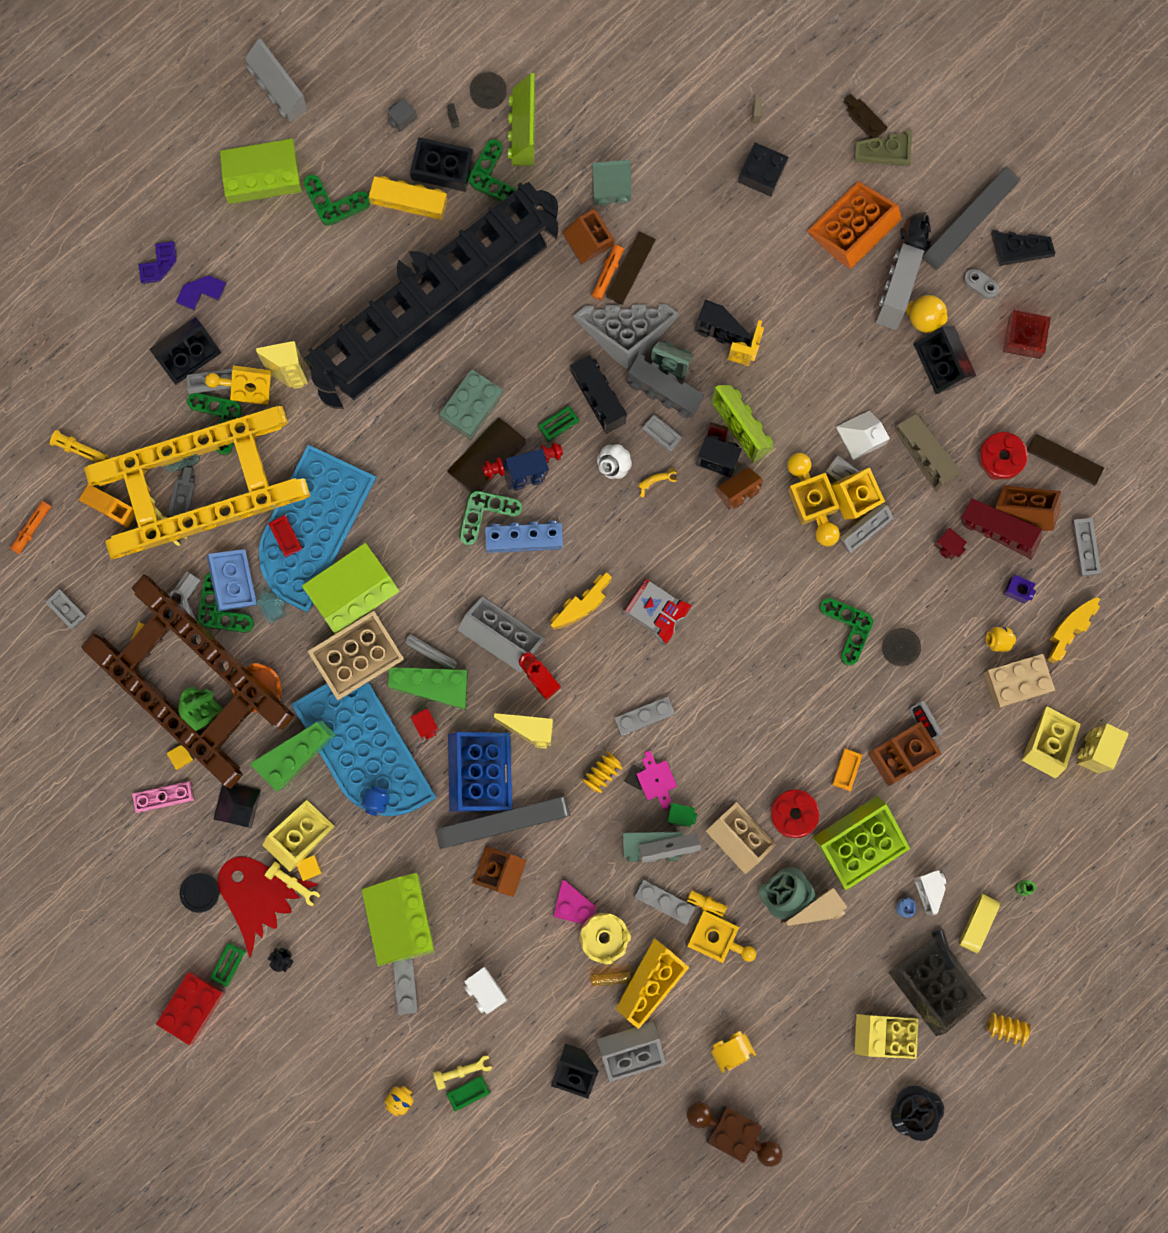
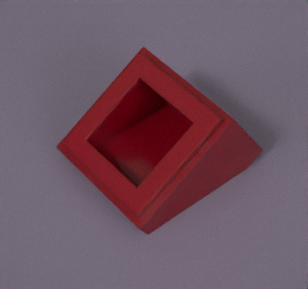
(718, 430)

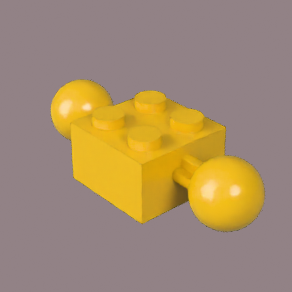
(813, 499)

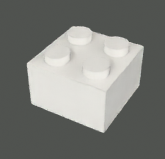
(485, 990)

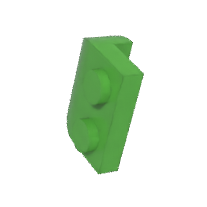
(198, 707)

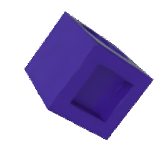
(1011, 589)

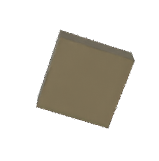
(757, 110)

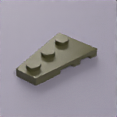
(886, 151)

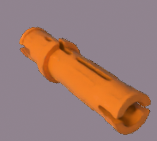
(608, 270)
(30, 527)

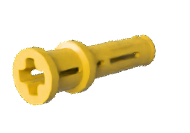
(70, 445)

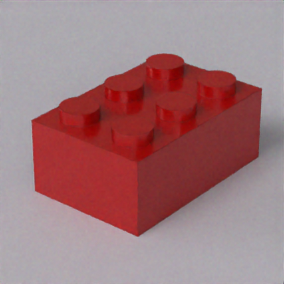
(190, 1008)

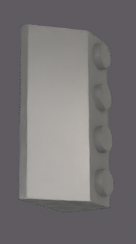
(275, 81)
(499, 633)

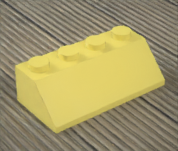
(285, 363)

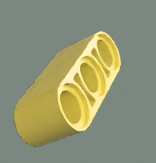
(979, 923)

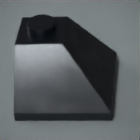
(237, 805)
(575, 1072)

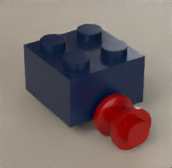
(524, 468)

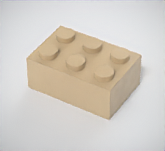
(1019, 681)

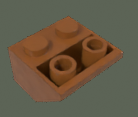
(588, 236)
(740, 487)

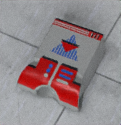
(656, 611)

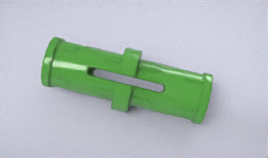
(1027, 887)

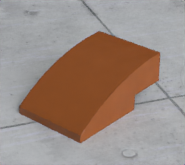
(904, 753)

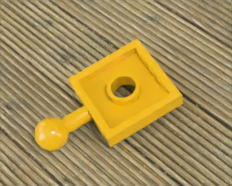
(239, 390)
(719, 949)

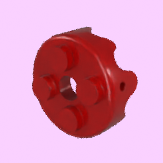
(995, 466)
(785, 823)

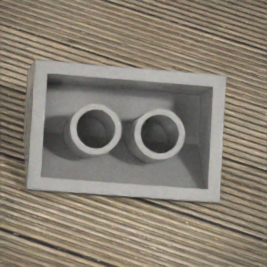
(631, 1051)

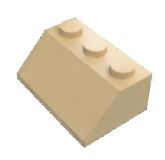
(741, 838)

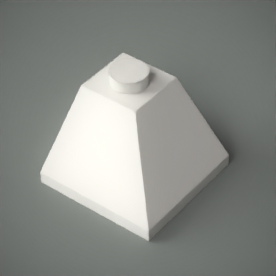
(862, 434)
(931, 890)

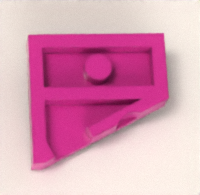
(573, 905)

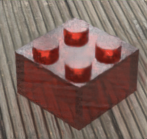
(1026, 334)

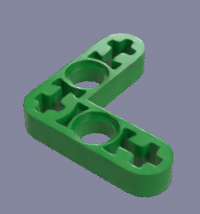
(484, 174)
(329, 208)
(222, 412)
(479, 508)
(217, 615)
(856, 628)

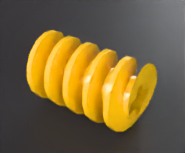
(602, 773)
(1008, 1028)

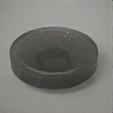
(488, 90)
(901, 638)

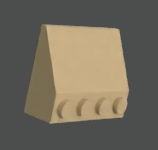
(355, 655)

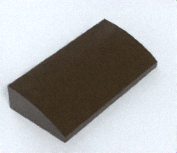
(497, 441)

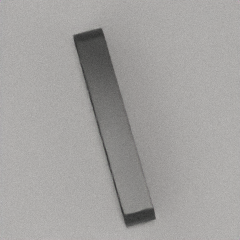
(971, 218)
(502, 822)

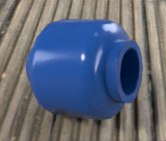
(375, 800)

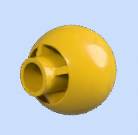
(927, 313)

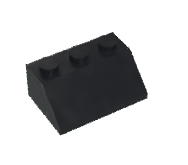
(185, 350)
(944, 359)

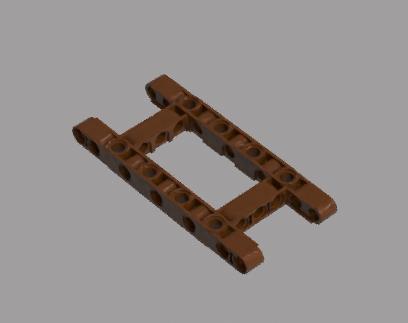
(210, 652)

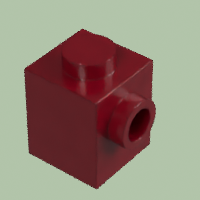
(950, 544)

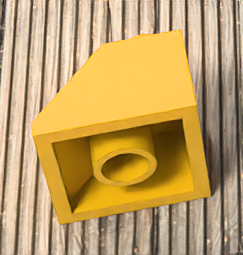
(857, 494)

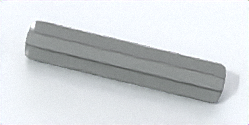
(431, 652)

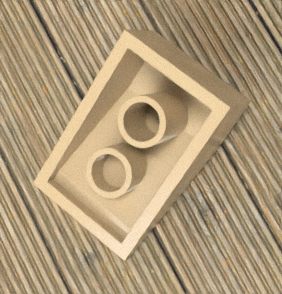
(825, 907)

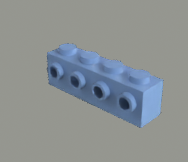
(524, 537)

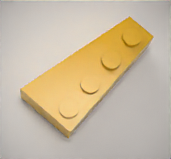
(650, 983)

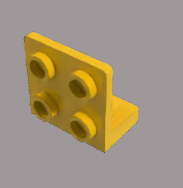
(742, 353)

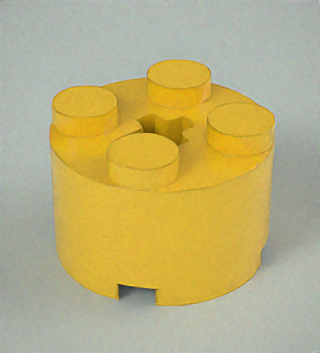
(732, 1052)

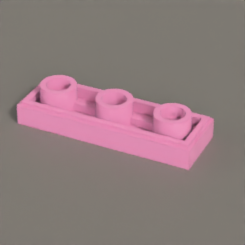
(174, 795)

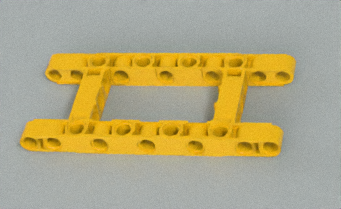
(207, 516)

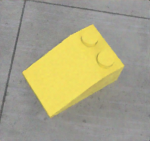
(532, 729)
(1051, 743)
(298, 835)

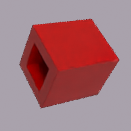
(425, 724)

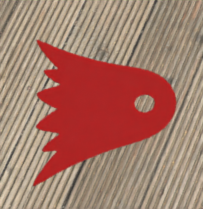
(255, 897)

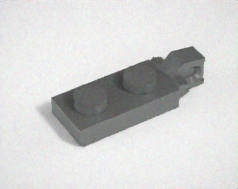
(182, 493)

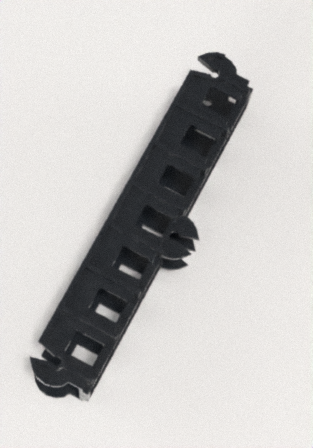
(431, 313)

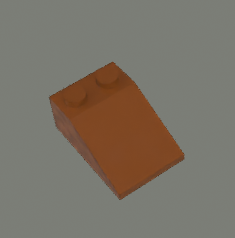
(1031, 505)

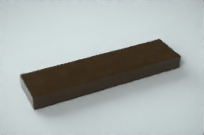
(630, 268)
(1065, 459)

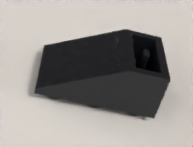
(720, 324)

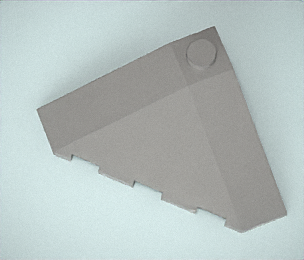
(626, 331)

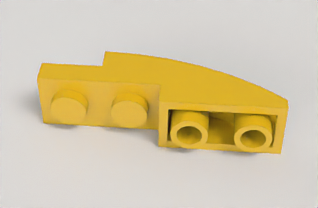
(576, 609)
(1075, 622)

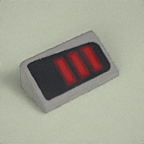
(921, 713)

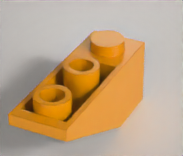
(107, 505)

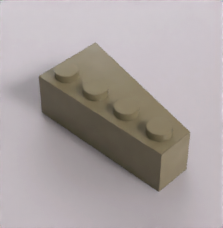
(927, 452)

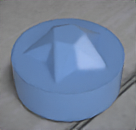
(906, 907)

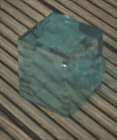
(271, 607)

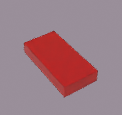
(285, 536)

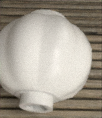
(614, 461)

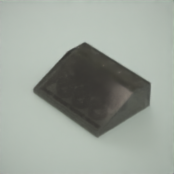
(934, 990)

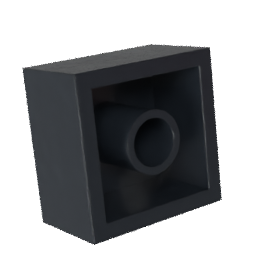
(763, 169)
(718, 456)

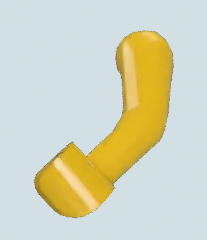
(645, 484)

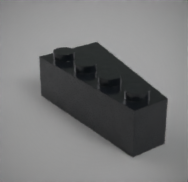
(598, 394)

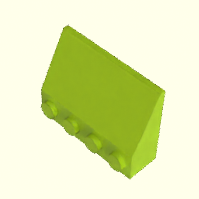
(522, 122)
(260, 171)
(741, 422)
(350, 588)
(861, 842)
(398, 919)

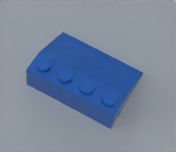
(479, 772)

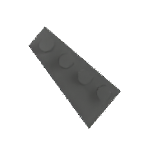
(664, 387)

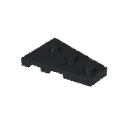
(1021, 248)

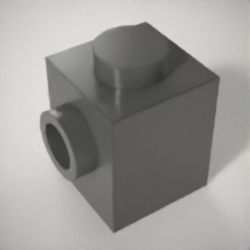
(401, 115)

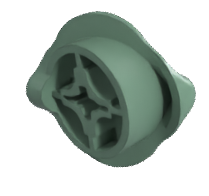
(786, 893)

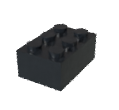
(442, 164)

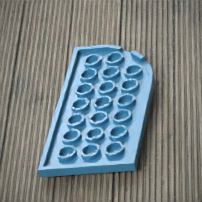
(318, 523)
(365, 749)

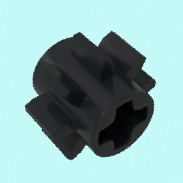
(280, 960)

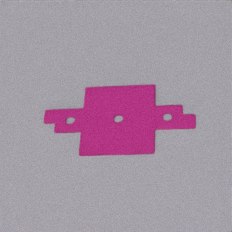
(663, 774)

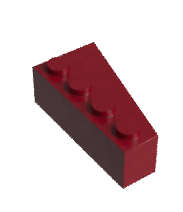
(1002, 528)

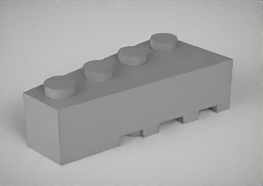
(899, 286)

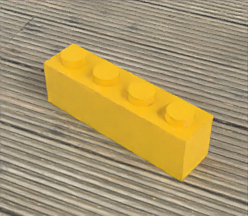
(408, 197)

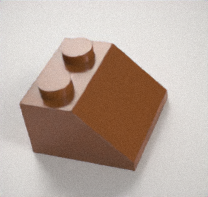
(499, 871)

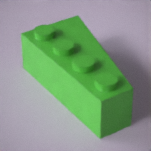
(435, 685)
(292, 756)

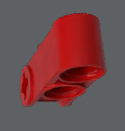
(539, 675)

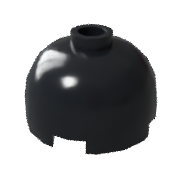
(917, 231)

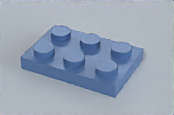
(231, 580)

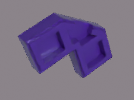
(156, 271)
(192, 291)

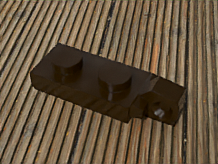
(864, 117)

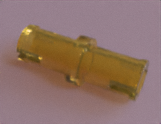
(610, 978)

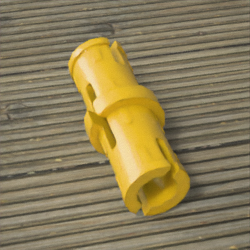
(707, 903)

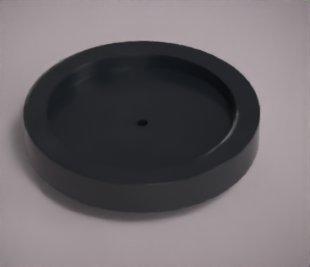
(190, 891)

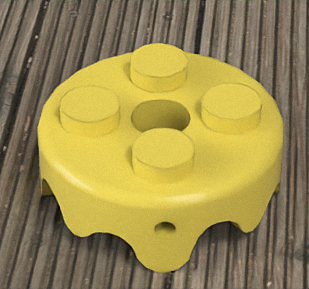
(615, 945)

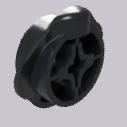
(924, 1132)

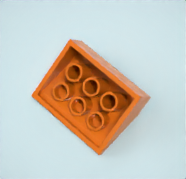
(855, 224)

